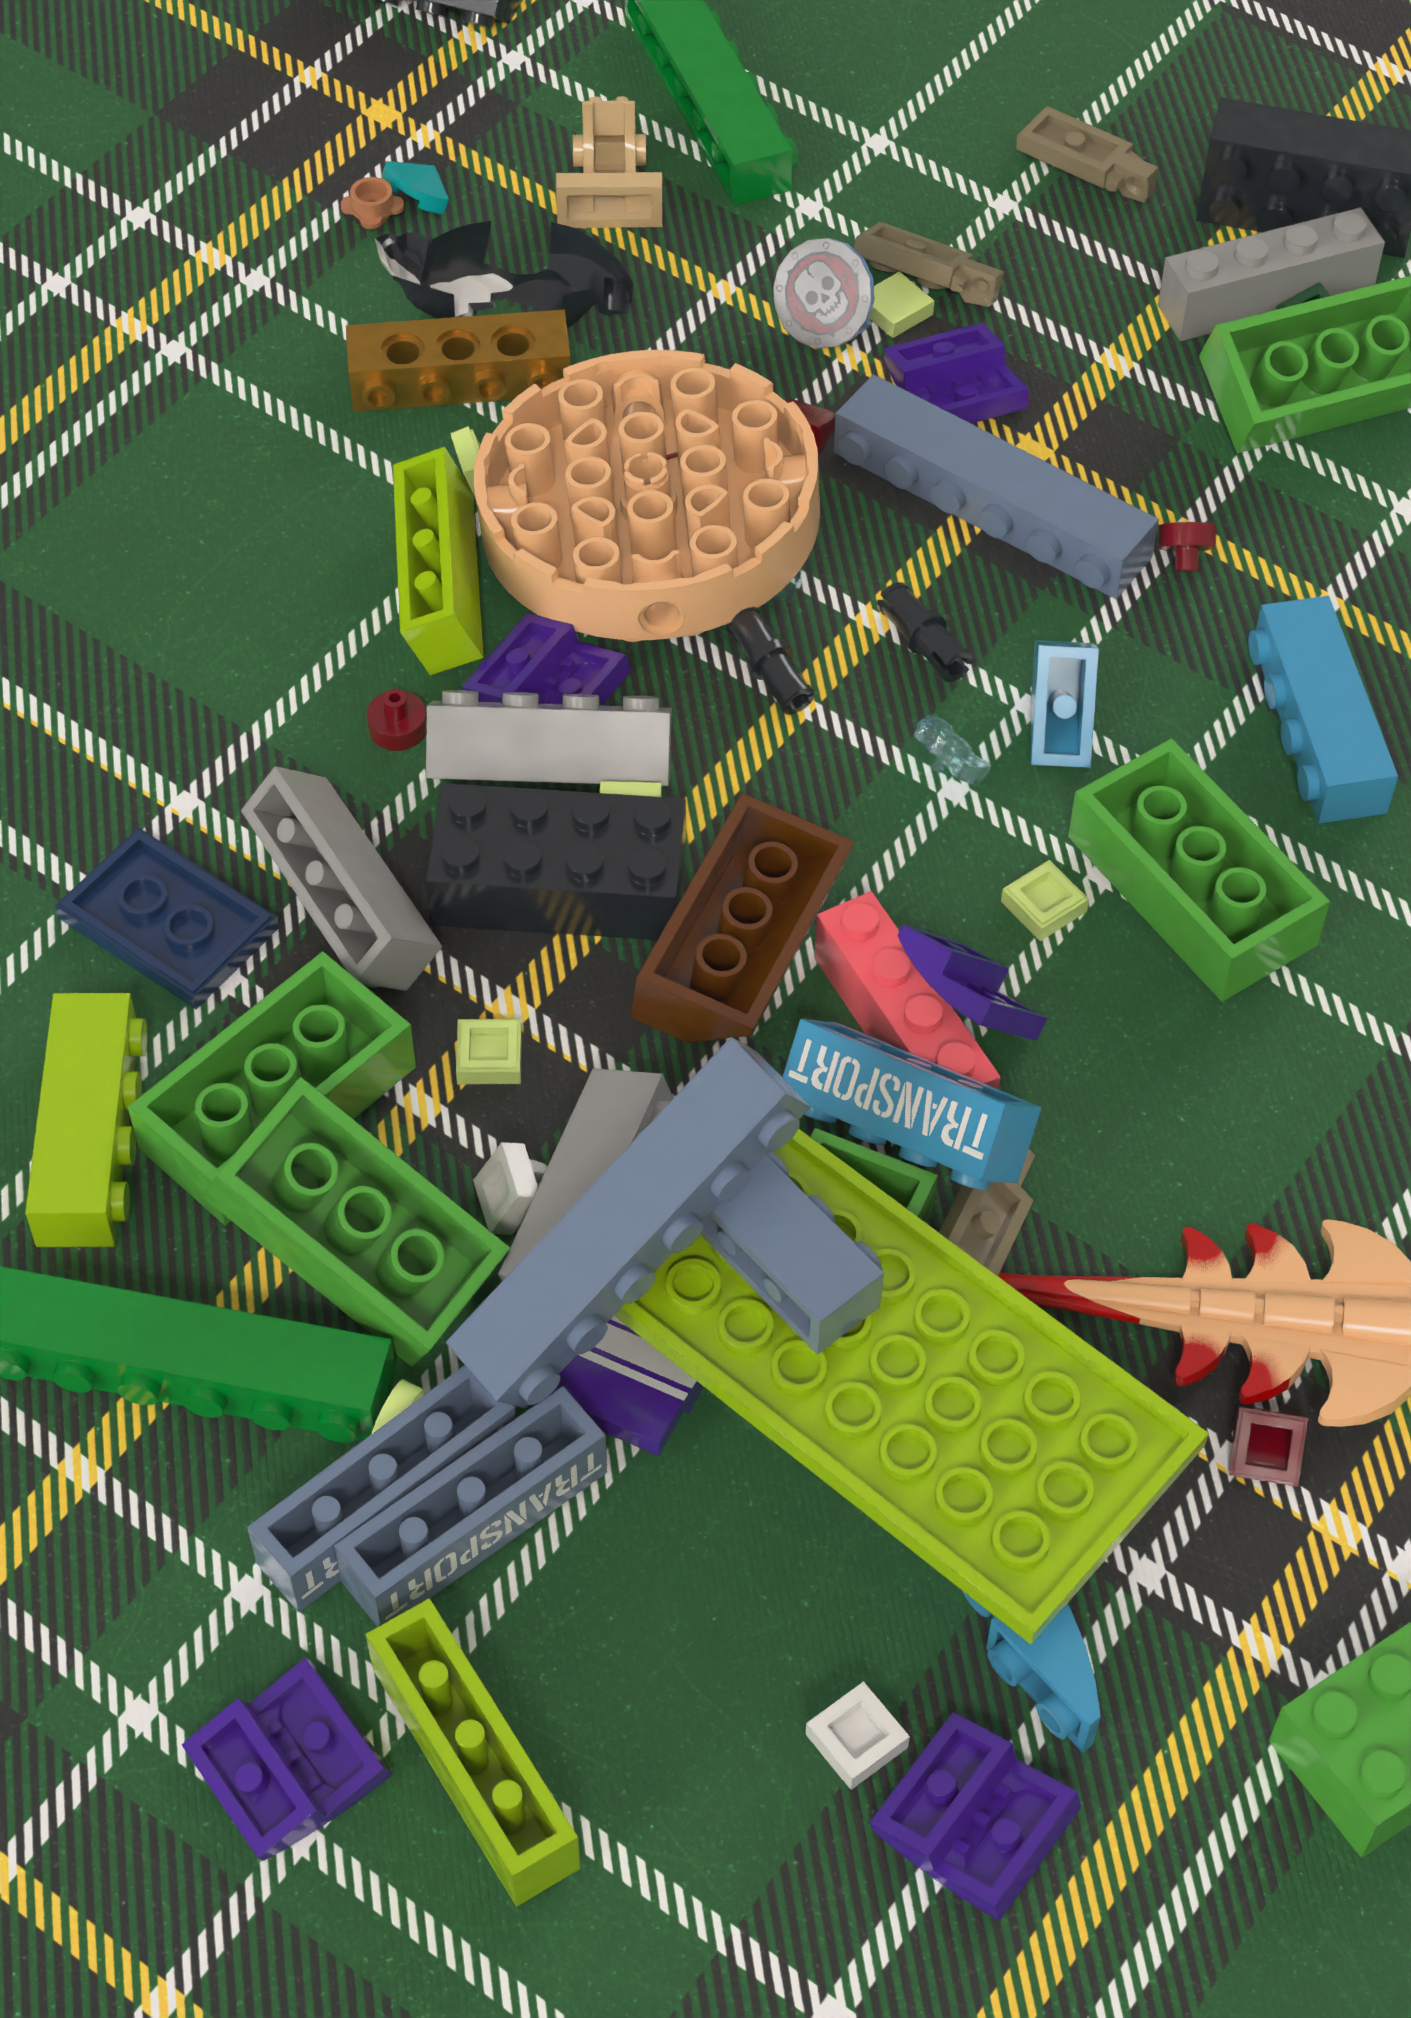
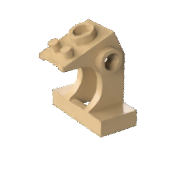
(609, 188)

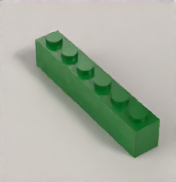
(715, 96)
(193, 1355)

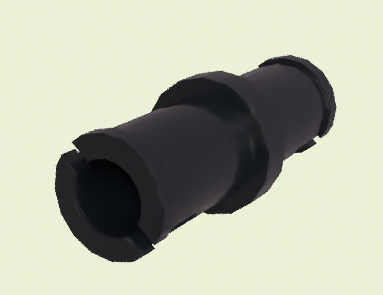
(924, 632)
(771, 661)

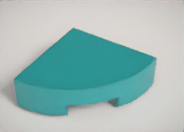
(418, 182)

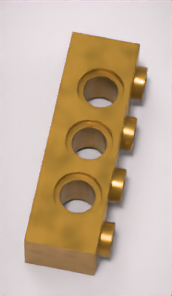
(454, 359)

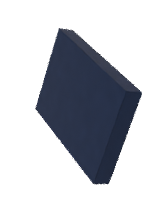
(167, 918)

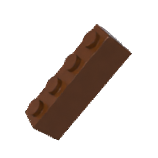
(738, 924)

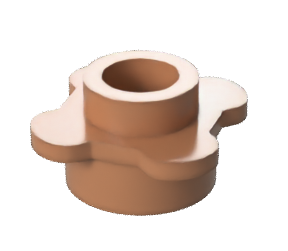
(372, 202)

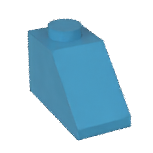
(1063, 703)

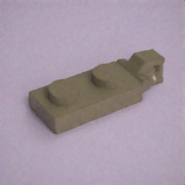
(1088, 154)
(930, 261)
(988, 1220)

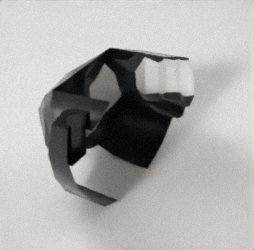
(451, 280)

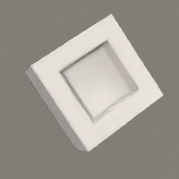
(507, 1187)
(857, 1735)

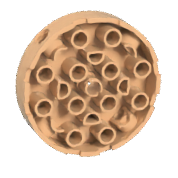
(637, 546)

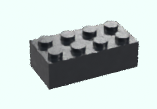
(1295, 166)
(556, 861)

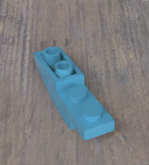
(1052, 1672)

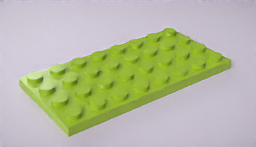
(940, 1414)

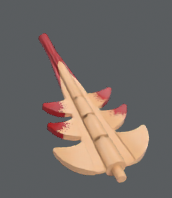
(1349, 1320)

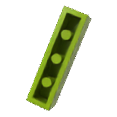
(437, 561)
(85, 1120)
(474, 1752)

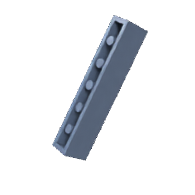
(995, 486)
(628, 1225)

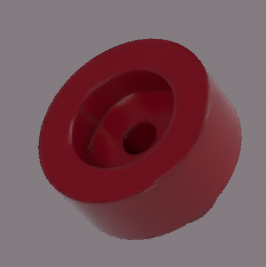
(1187, 541)
(397, 720)

